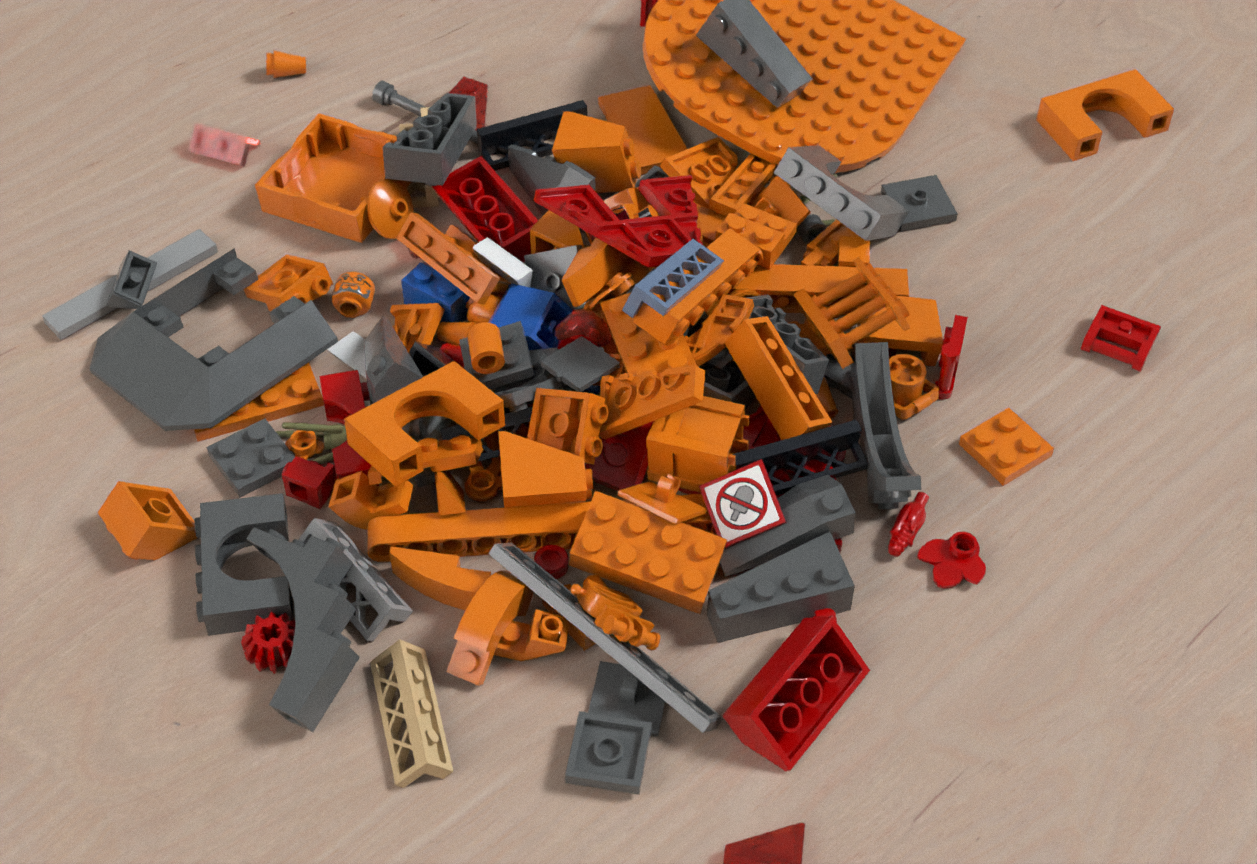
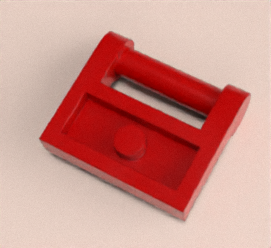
(1123, 330)
(950, 356)

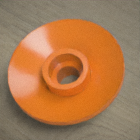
(388, 207)

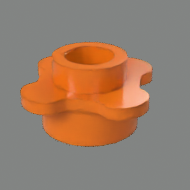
(302, 438)

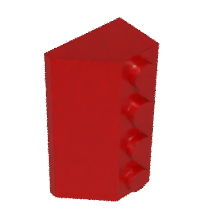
(488, 207)
(797, 692)

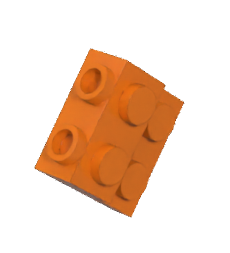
(761, 229)
(290, 278)
(568, 421)

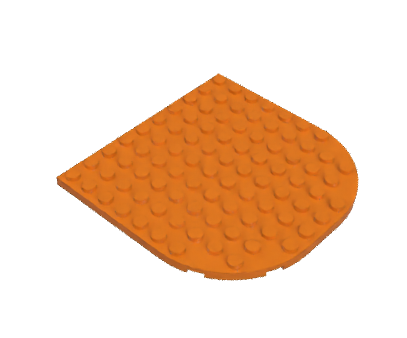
(866, 63)

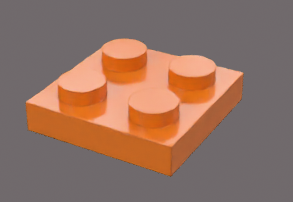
(1006, 446)

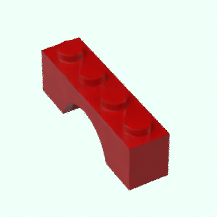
(342, 397)

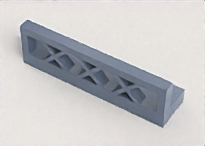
(672, 271)

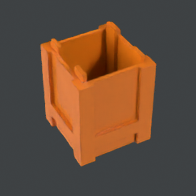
(697, 442)

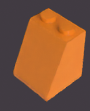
(598, 149)
(540, 473)

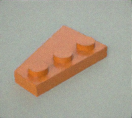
(442, 455)

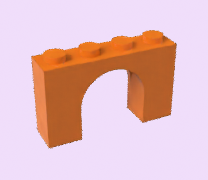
(1126, 94)
(447, 393)

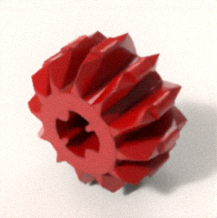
(269, 642)

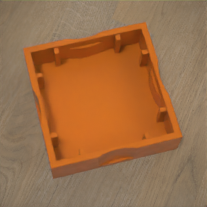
(327, 177)

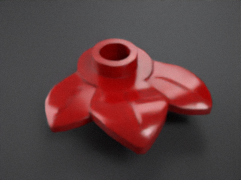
(951, 563)

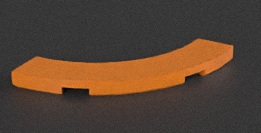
(714, 331)

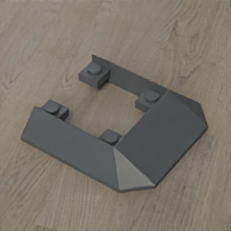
(196, 393)

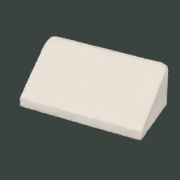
(503, 263)

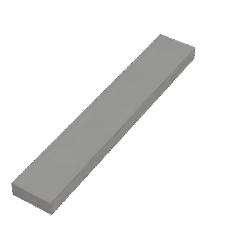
(92, 304)

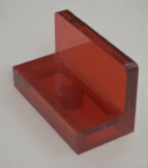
(221, 144)

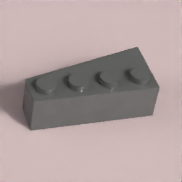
(754, 50)
(433, 143)
(805, 353)
(782, 591)

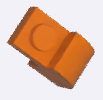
(360, 502)

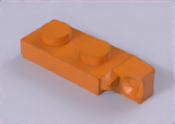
(825, 247)

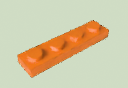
(742, 185)

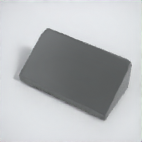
(132, 282)

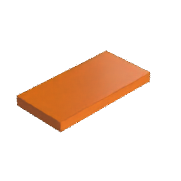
(645, 123)

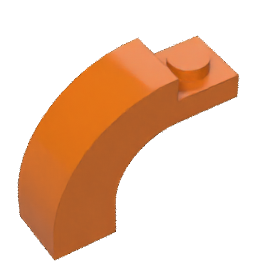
(484, 622)

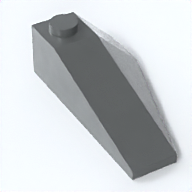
(387, 362)

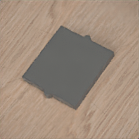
(580, 364)

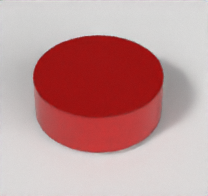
(553, 560)

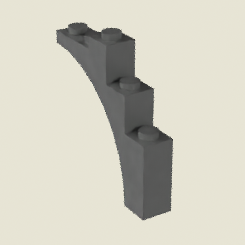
(888, 471)
(319, 650)

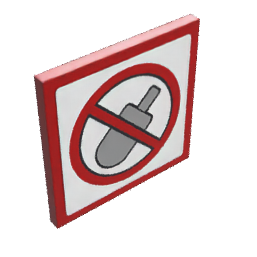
(742, 503)

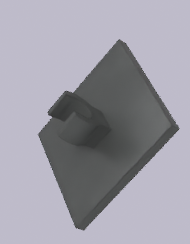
(625, 696)

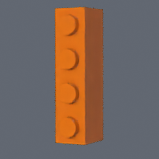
(776, 379)

